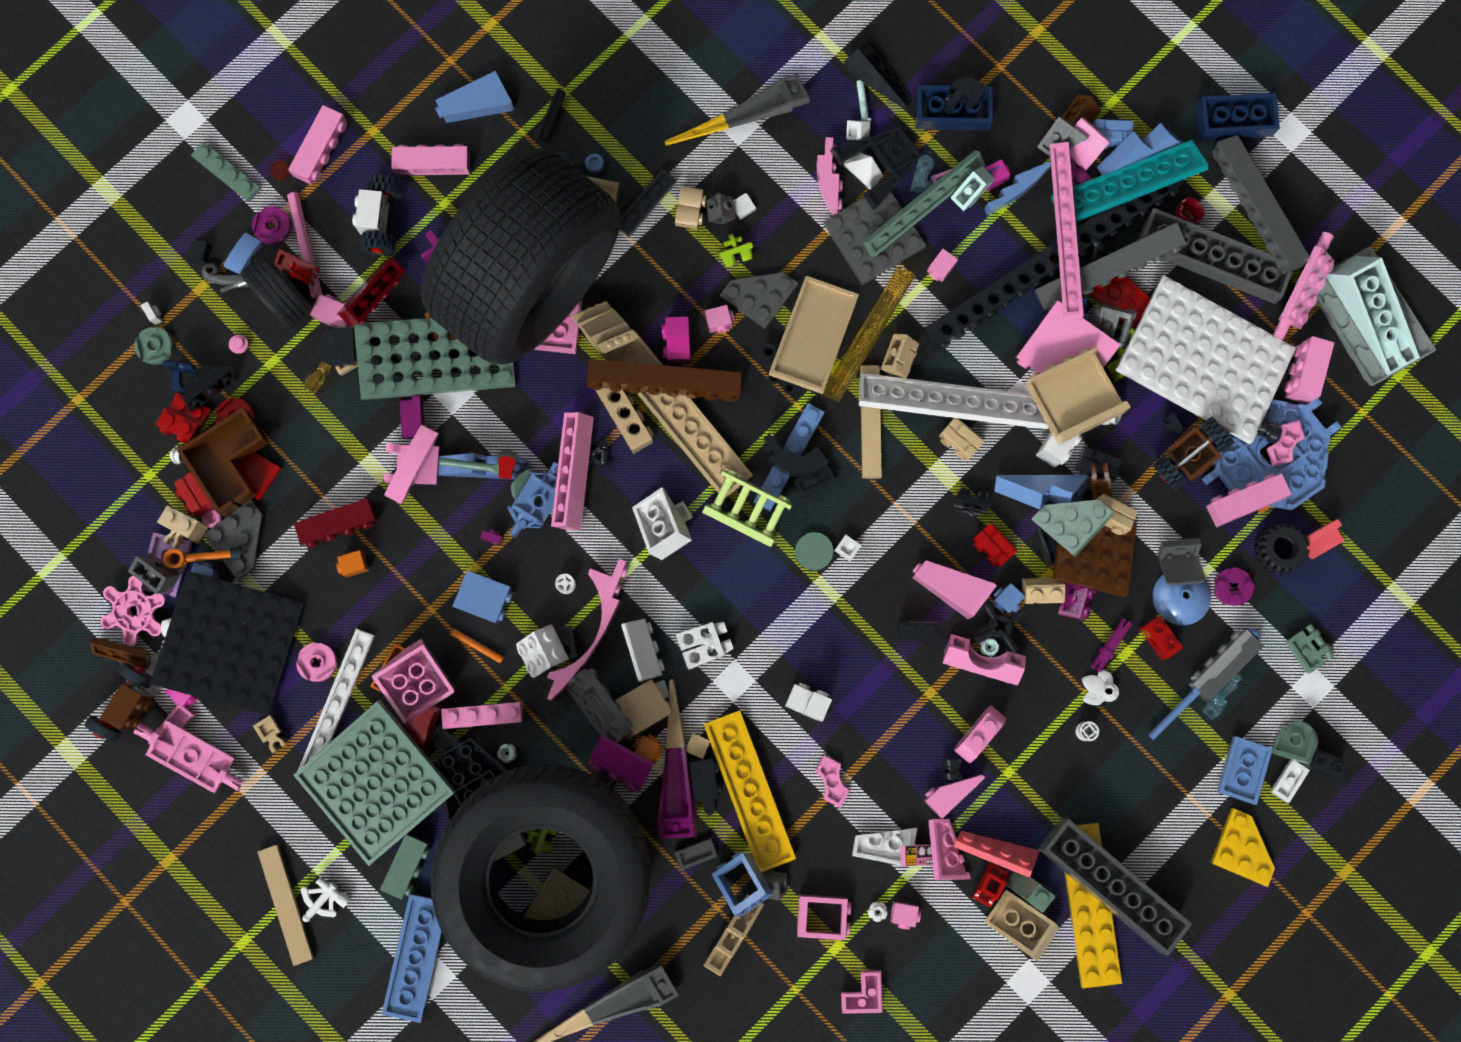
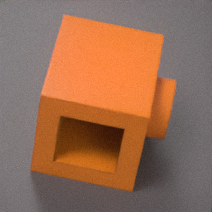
(352, 564)

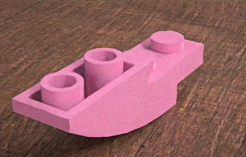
(828, 180)

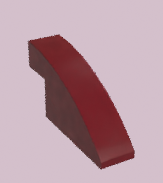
(422, 727)

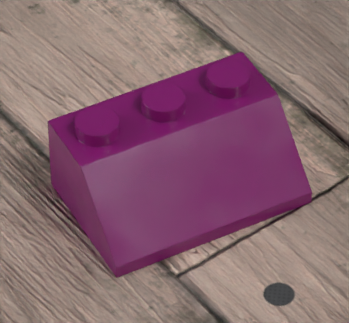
(620, 764)

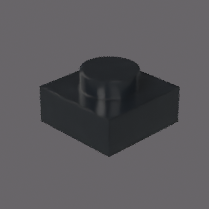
(1172, 425)

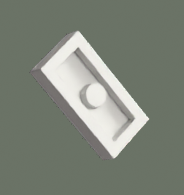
(1289, 781)

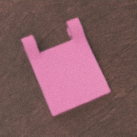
(427, 474)

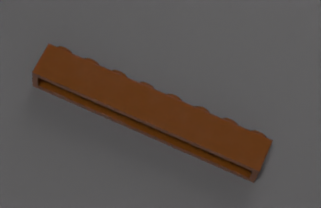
(663, 379)

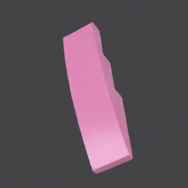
(411, 464)

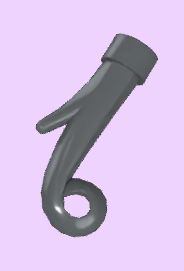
(231, 281)

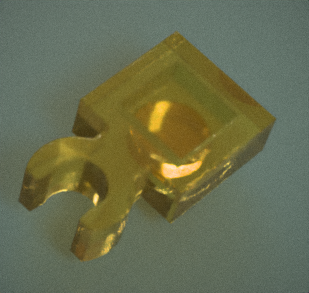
(316, 379)

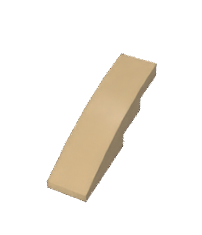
(731, 940)

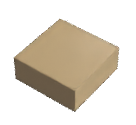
(697, 746)

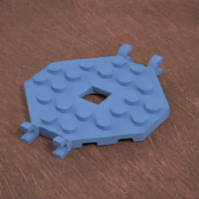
(1304, 475)

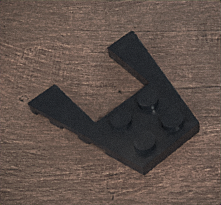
(894, 153)

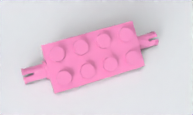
(1307, 288)
(190, 756)

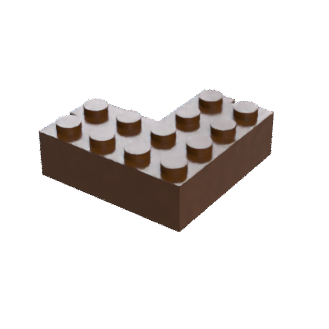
(215, 457)

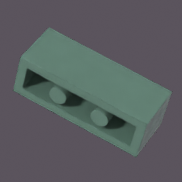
(406, 866)

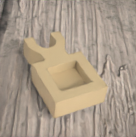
(268, 731)

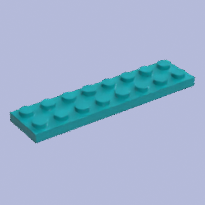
(1137, 179)

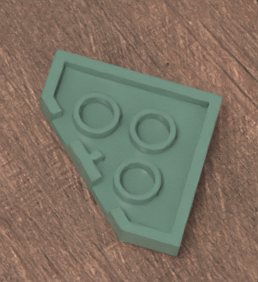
(1073, 522)

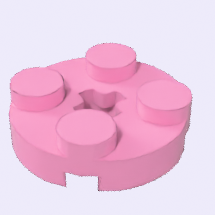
(326, 667)

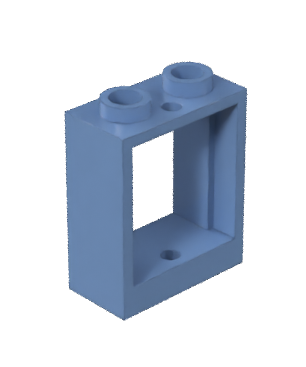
(753, 900)

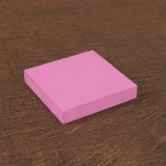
(1087, 152)

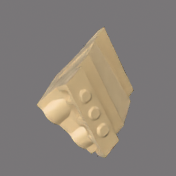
(604, 329)

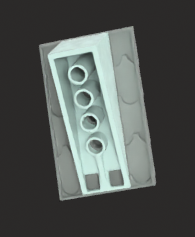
(1372, 317)

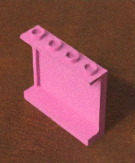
(1061, 338)

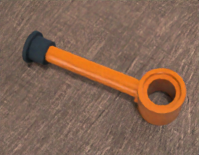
(233, 553)

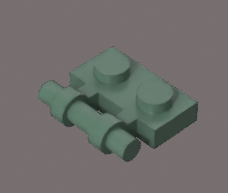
(1305, 651)

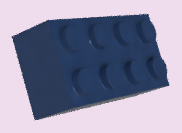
(931, 113)
(1237, 115)

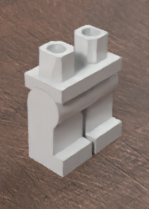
(710, 645)

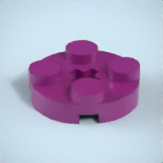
(276, 235)
(1244, 587)

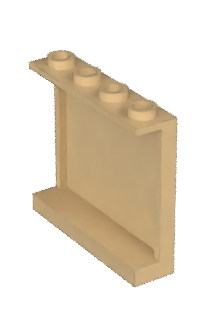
(1075, 396)

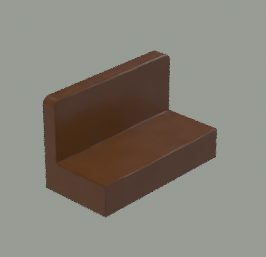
(1081, 107)

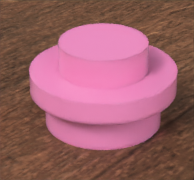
(238, 344)

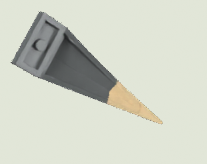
(637, 993)

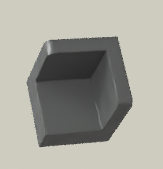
(777, 882)

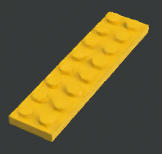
(749, 791)
(1093, 931)

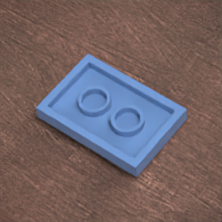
(1244, 770)

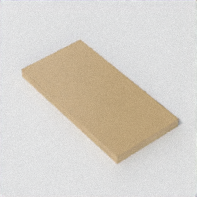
(813, 334)

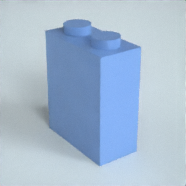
(483, 597)

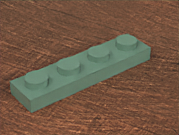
(226, 172)

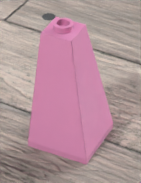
(953, 587)

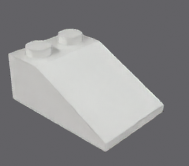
(661, 524)

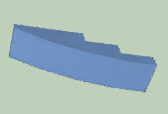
(1021, 184)

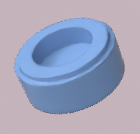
(594, 163)

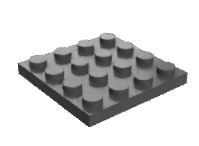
(857, 223)

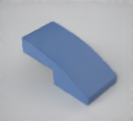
(242, 253)

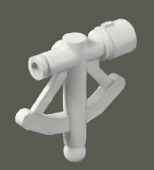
(328, 890)

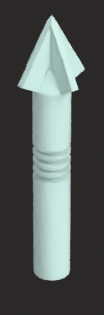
(862, 100)

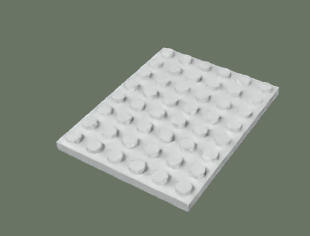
(1206, 359)

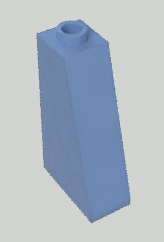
(474, 100)

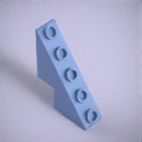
(1136, 148)
(473, 457)
(1039, 489)

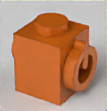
(648, 748)

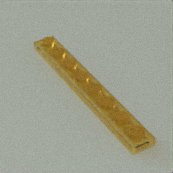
(868, 334)

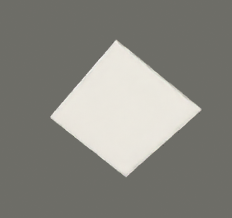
(663, 689)

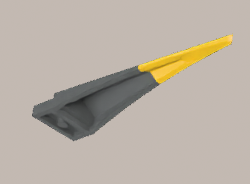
(772, 101)

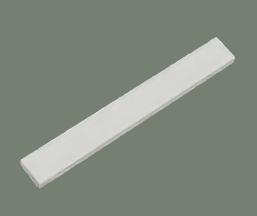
(339, 694)

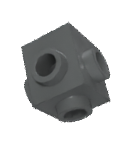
(720, 208)

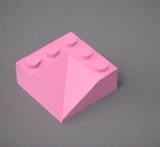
(413, 681)

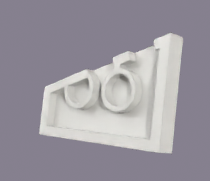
(883, 846)

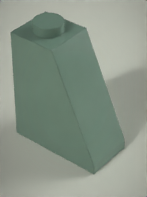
(1030, 890)

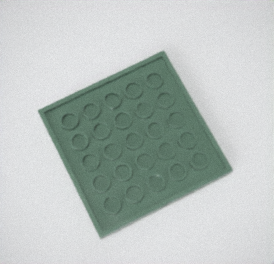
(374, 782)

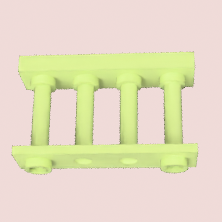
(747, 527)

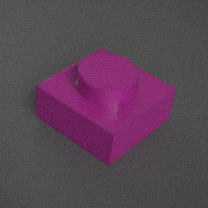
(492, 536)

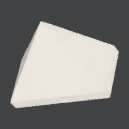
(865, 170)

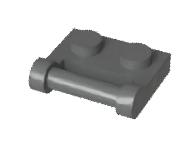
(1109, 320)

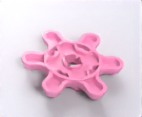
(121, 613)

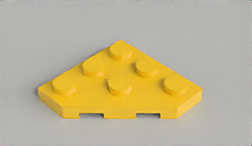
(1243, 849)

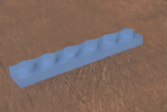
(794, 447)

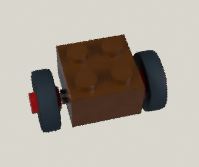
(125, 707)

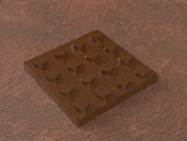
(1101, 564)

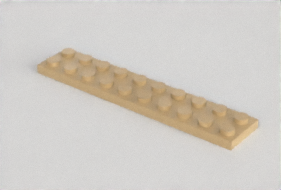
(688, 425)

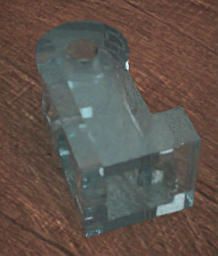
(923, 169)

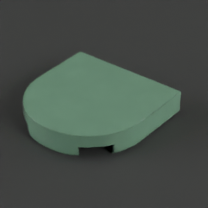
(1296, 742)

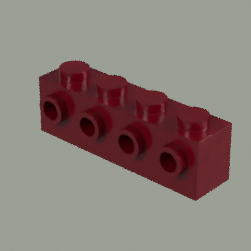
(371, 292)
(336, 523)

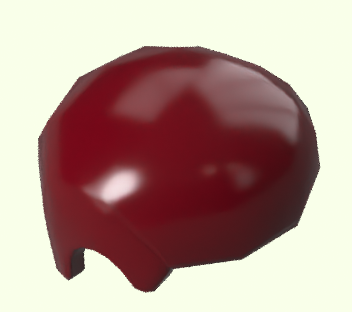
(1190, 210)

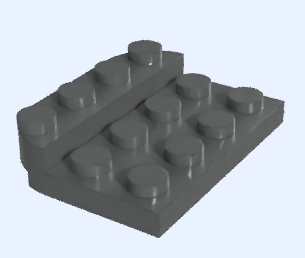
(598, 706)

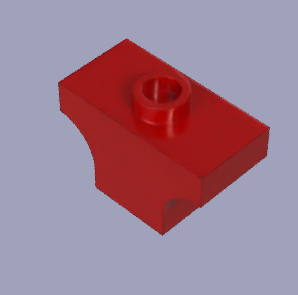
(990, 885)

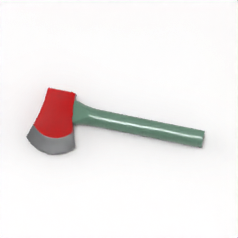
(507, 460)

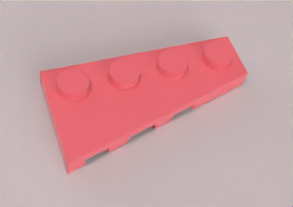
(1008, 855)

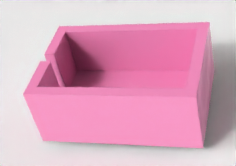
(1308, 370)

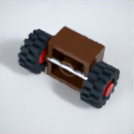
(1194, 454)

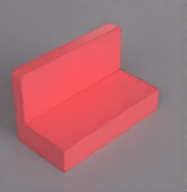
(1324, 539)

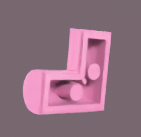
(869, 998)

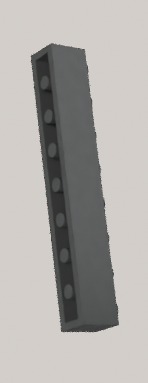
(1260, 204)
(1117, 264)

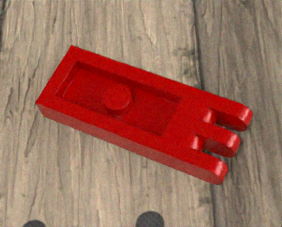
(296, 267)

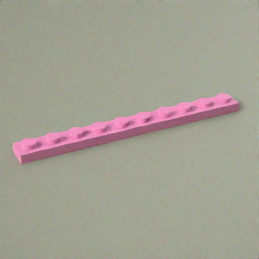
(1066, 231)

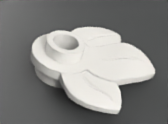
(1097, 685)

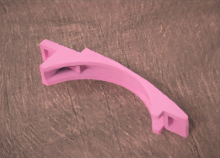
(607, 589)

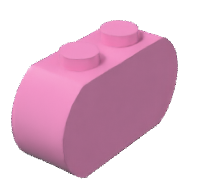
(980, 734)

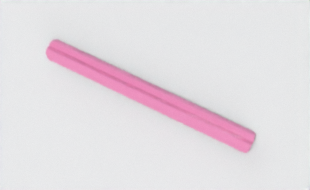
(303, 239)

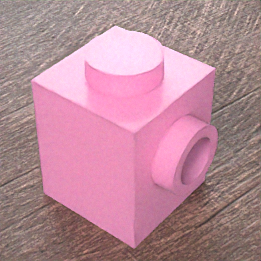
(942, 265)
(719, 319)
(905, 915)

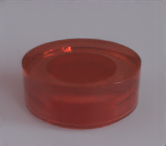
(279, 170)

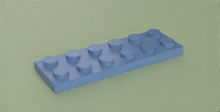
(413, 961)

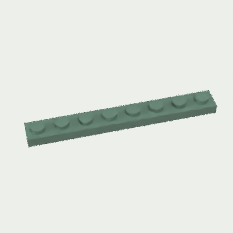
(922, 204)

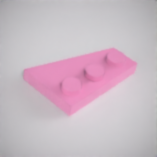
(945, 857)

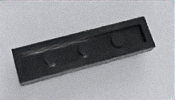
(646, 202)

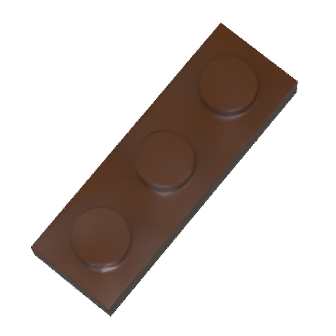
(120, 652)

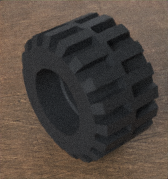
(1296, 544)

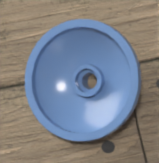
(1175, 608)

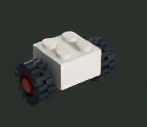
(373, 212)

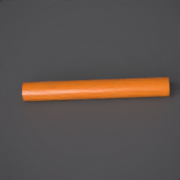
(476, 645)

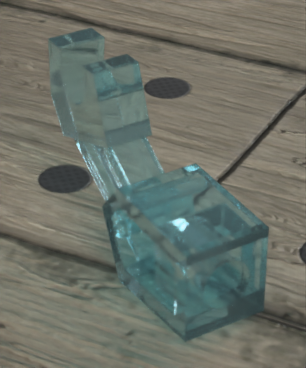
(1217, 704)

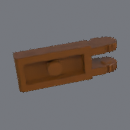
(1101, 485)

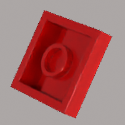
(181, 421)

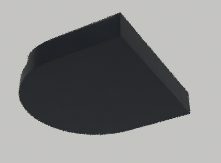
(337, 347)

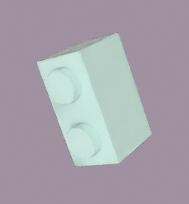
(972, 188)

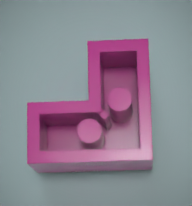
(676, 334)

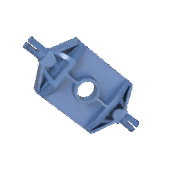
(523, 509)

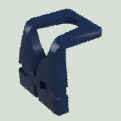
(177, 367)

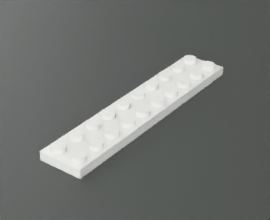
(949, 400)

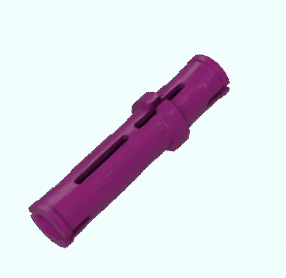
(1110, 646)

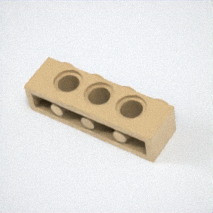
(635, 441)

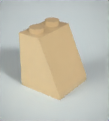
(643, 707)

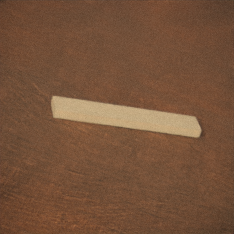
(871, 435)
(285, 905)

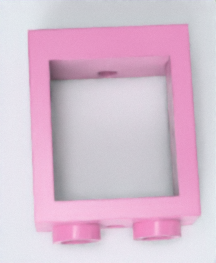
(802, 917)

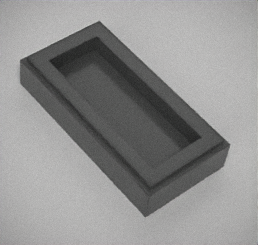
(696, 853)

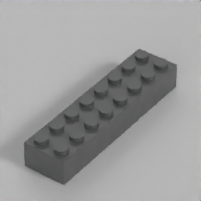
(1222, 258)
(1114, 886)

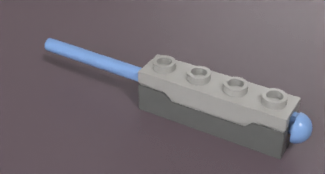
(1217, 672)

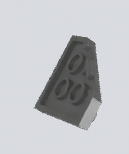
(759, 296)
(237, 529)

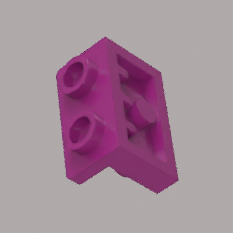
(1076, 602)

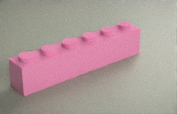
(572, 471)

